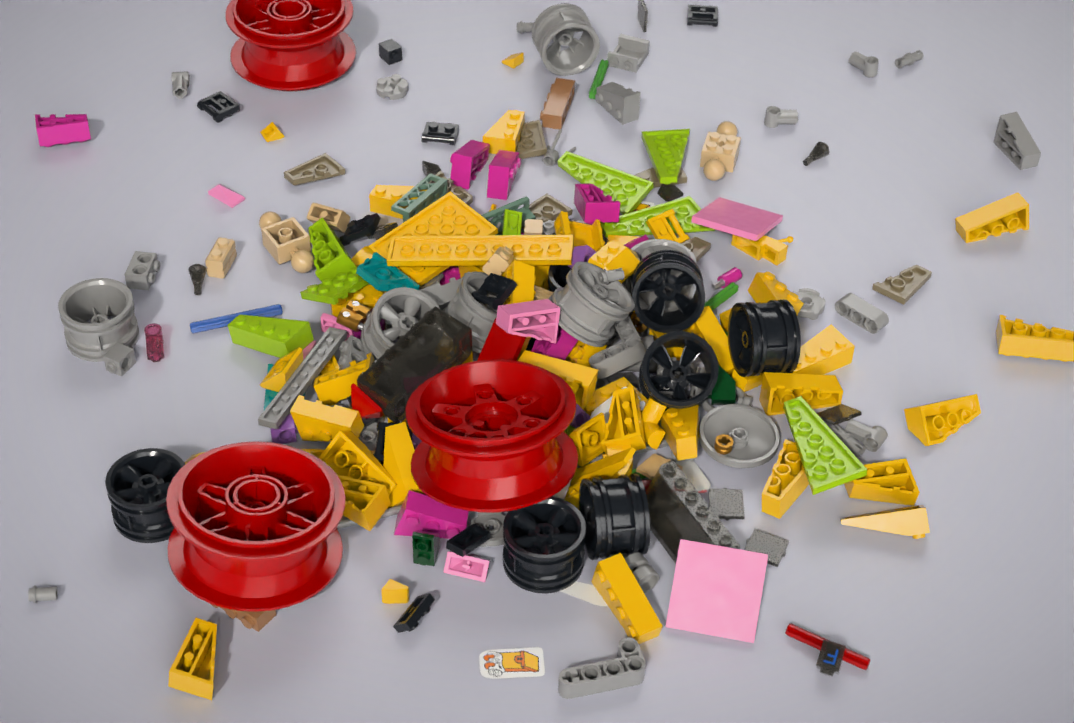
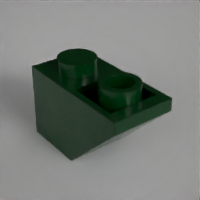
(724, 389)
(425, 547)

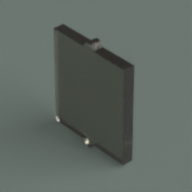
(642, 15)
(838, 414)
(727, 503)
(767, 544)

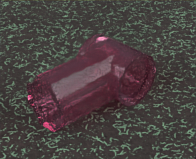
(154, 342)

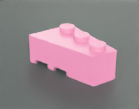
(530, 319)

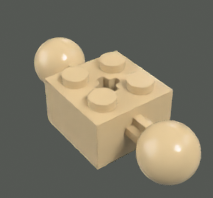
(720, 151)
(286, 241)

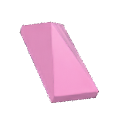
(226, 195)
(468, 566)

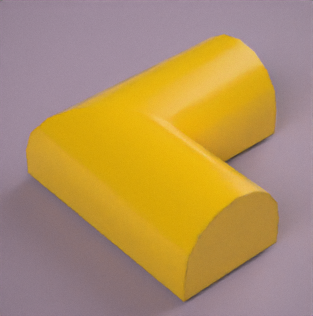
(651, 416)

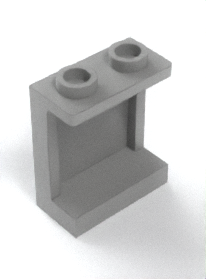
(629, 53)

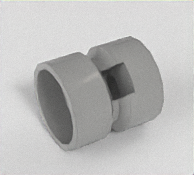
(642, 571)

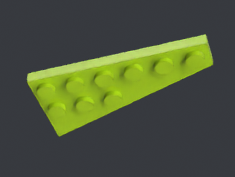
(666, 152)
(618, 184)
(635, 222)
(332, 289)
(821, 451)

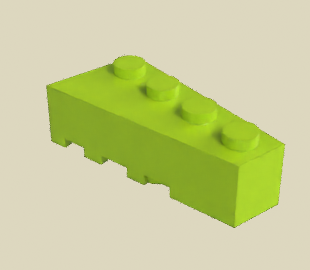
(328, 251)
(270, 335)

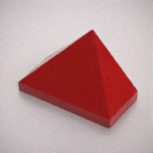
(364, 404)

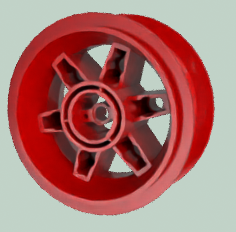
(290, 42)
(492, 435)
(255, 526)

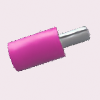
(725, 279)

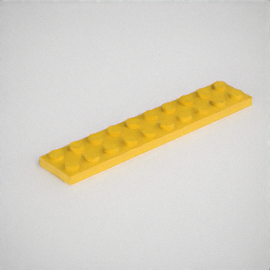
(478, 249)

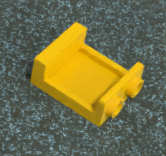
(583, 233)

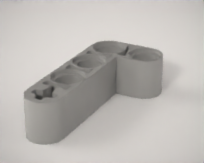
(606, 675)

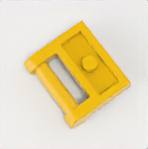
(661, 229)

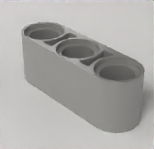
(861, 313)

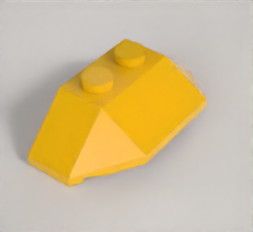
(616, 256)

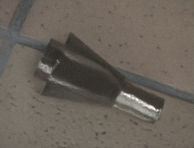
(820, 150)
(197, 274)

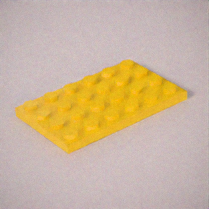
(442, 218)

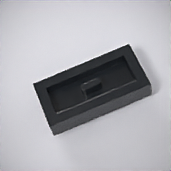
(468, 540)
(414, 612)

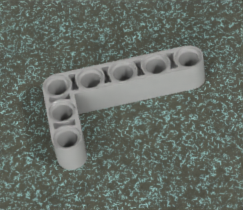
(622, 354)

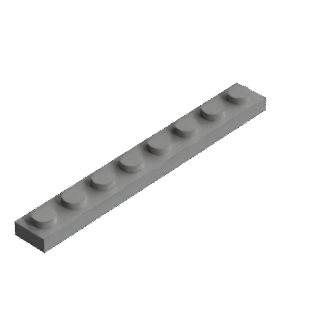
(302, 378)

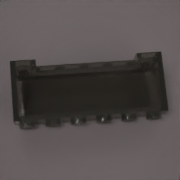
(421, 353)
(682, 513)

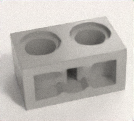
(142, 270)
(350, 350)

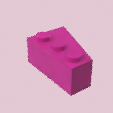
(467, 162)
(594, 205)

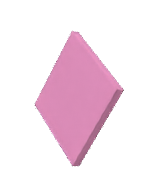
(737, 219)
(717, 590)

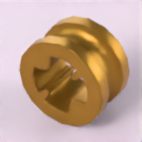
(723, 449)

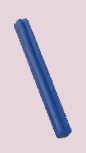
(223, 321)

